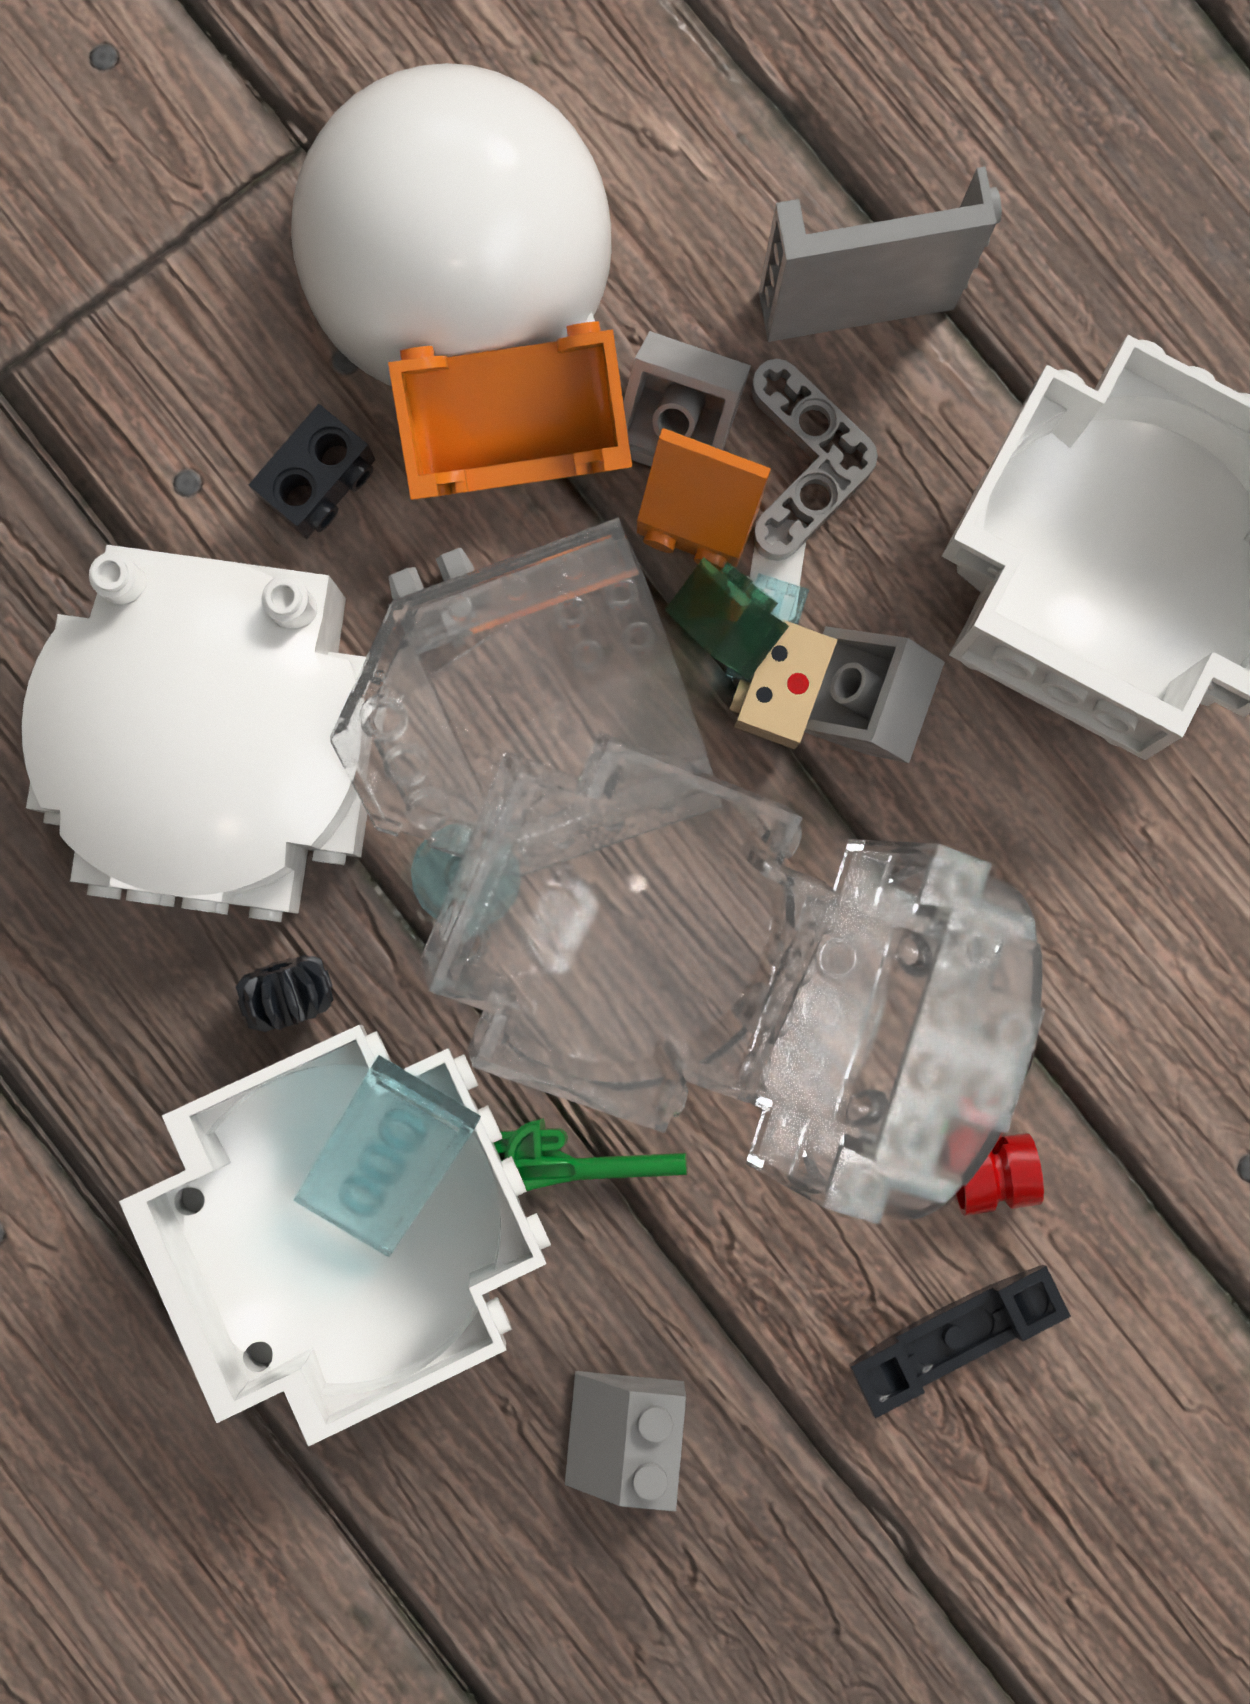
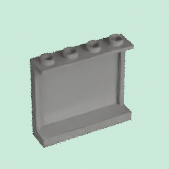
(872, 268)

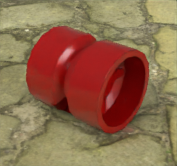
(1008, 1175)

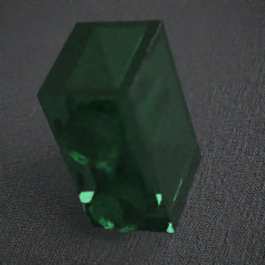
(728, 616)

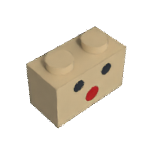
(784, 687)

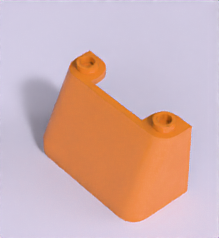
(510, 414)

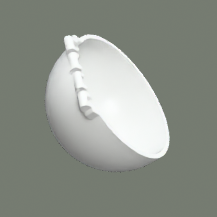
(448, 219)

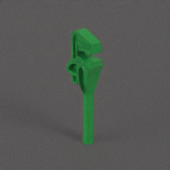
(544, 1165)

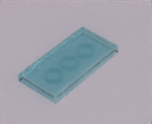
(386, 1156)

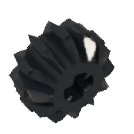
(284, 993)

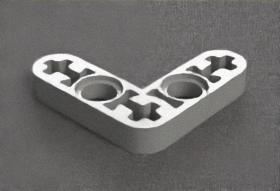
(826, 466)

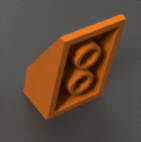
(700, 500)

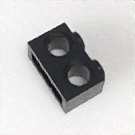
(301, 464)

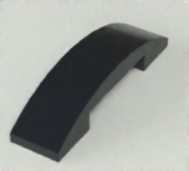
(957, 1335)

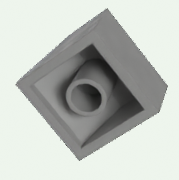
(680, 391)
(875, 693)
(626, 1439)

